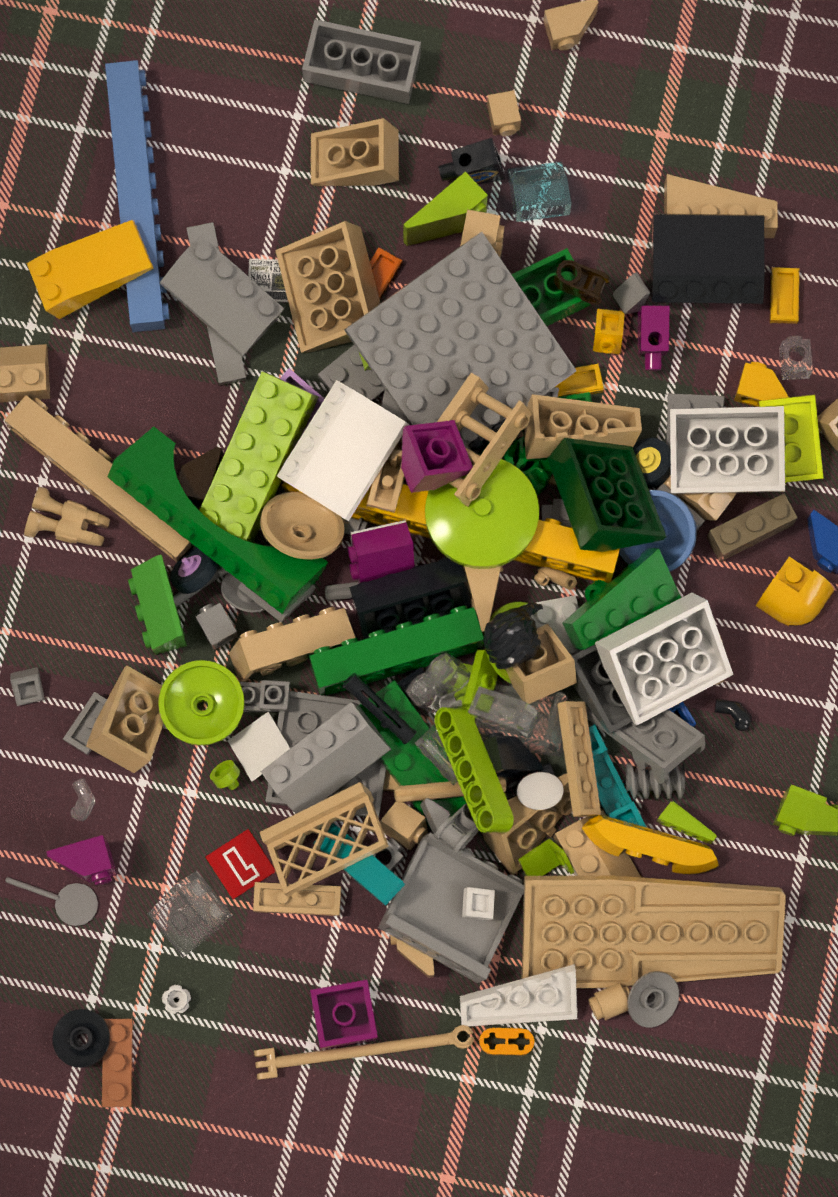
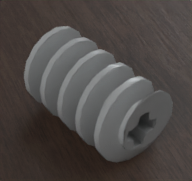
(646, 782)

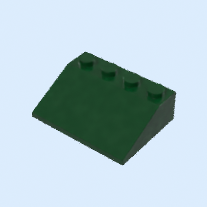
(605, 495)

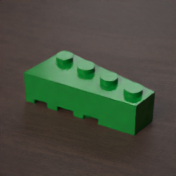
(628, 598)

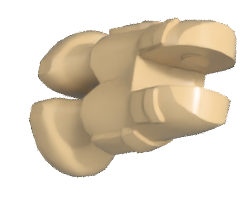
(73, 521)

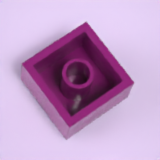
(343, 1014)

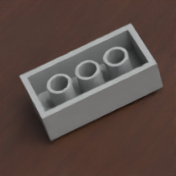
(361, 61)

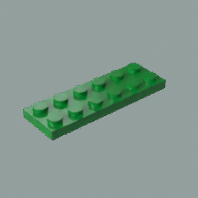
(406, 761)

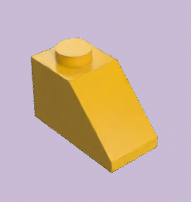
(758, 384)

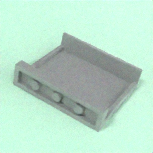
(431, 906)

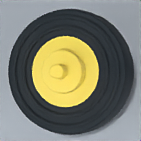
(654, 460)

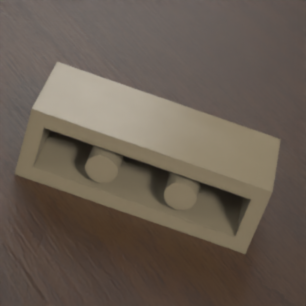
(751, 527)

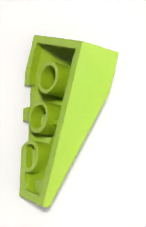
(806, 814)

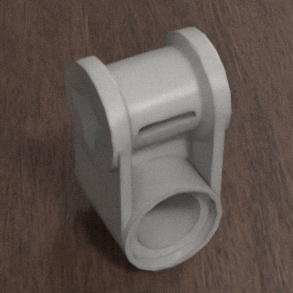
(458, 829)

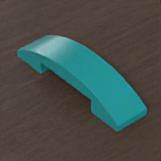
(610, 788)

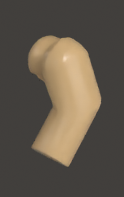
(558, 577)

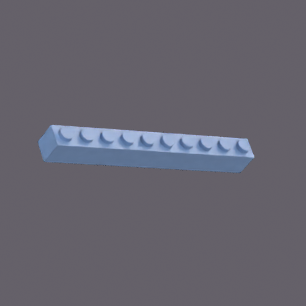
(135, 188)

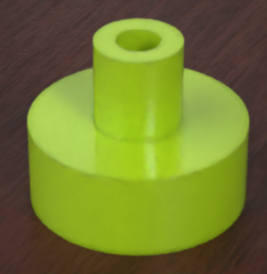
(225, 775)

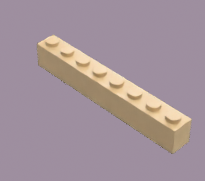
(90, 470)

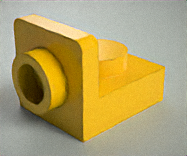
(608, 331)

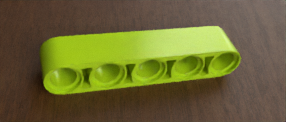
(474, 770)

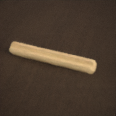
(432, 791)

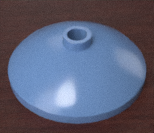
(678, 527)

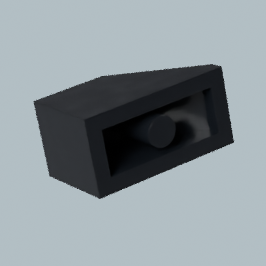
(510, 756)

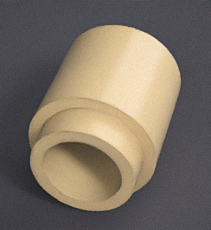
(609, 1002)

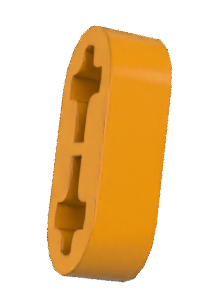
(506, 1049)

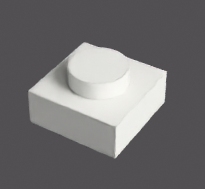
(478, 903)

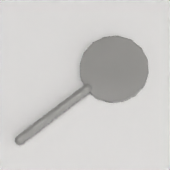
(74, 904)

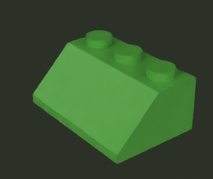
(157, 606)

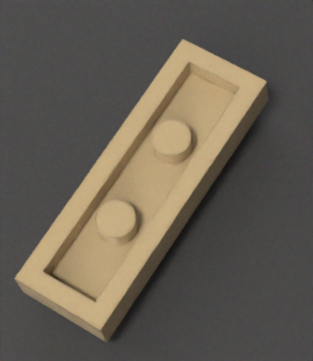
(308, 901)

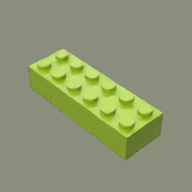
(256, 454)

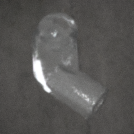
(85, 802)

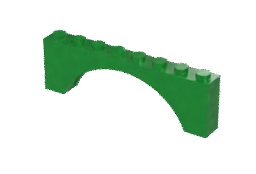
(150, 477)

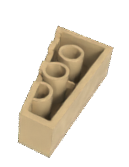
(694, 197)
(576, 419)
(289, 643)

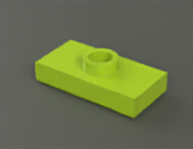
(481, 675)

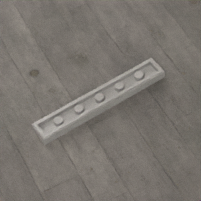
(227, 361)

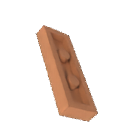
(118, 1065)

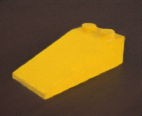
(89, 268)

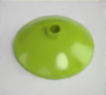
(199, 683)

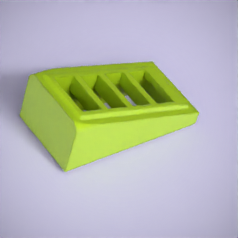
(683, 822)

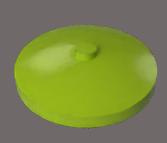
(494, 524)

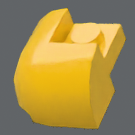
(795, 594)

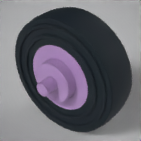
(192, 571)

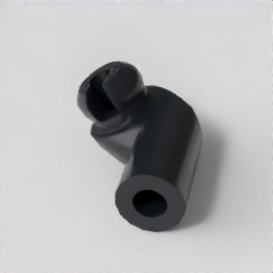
(736, 710)

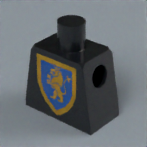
(478, 160)

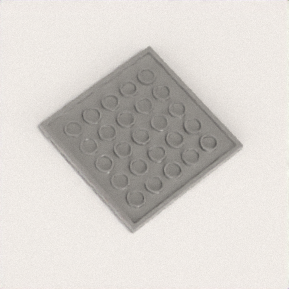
(454, 323)

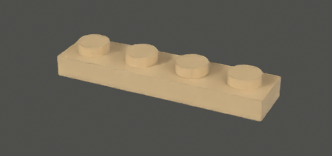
(579, 759)

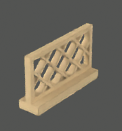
(317, 817)

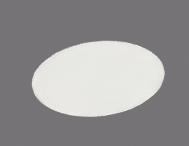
(540, 791)

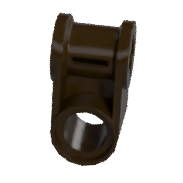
(583, 282)

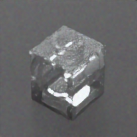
(792, 369)

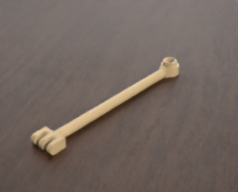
(357, 1051)

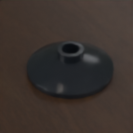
(67, 1035)

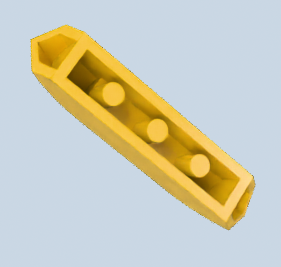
(616, 835)

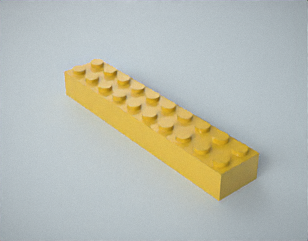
(550, 539)

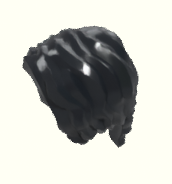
(512, 636)

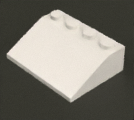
(342, 450)
(727, 450)
(665, 657)

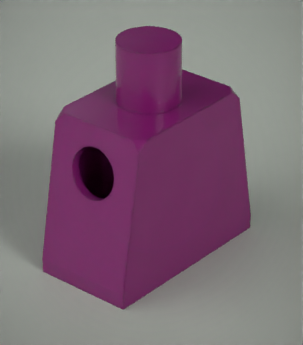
(653, 322)

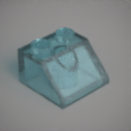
(539, 191)

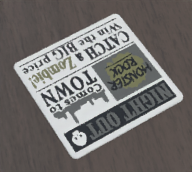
(268, 276)

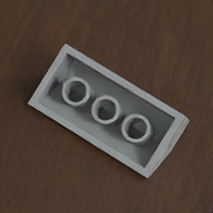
(221, 295)
(326, 759)

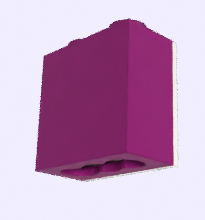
(380, 551)

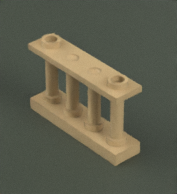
(460, 408)

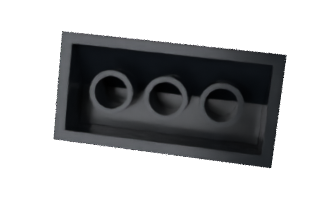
(410, 596)

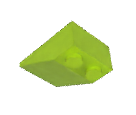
(446, 212)

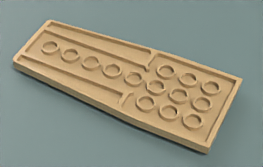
(643, 925)

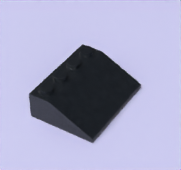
(707, 258)

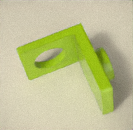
(544, 859)

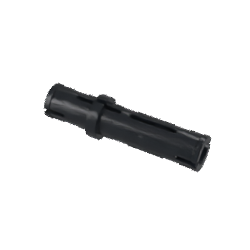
(403, 731)

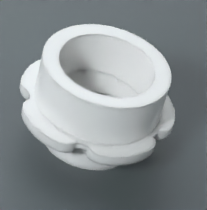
(182, 994)

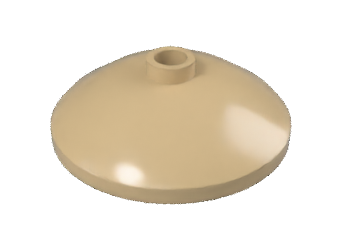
(301, 526)

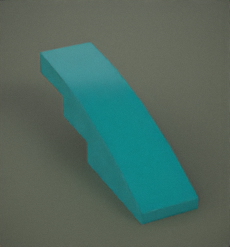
(368, 872)

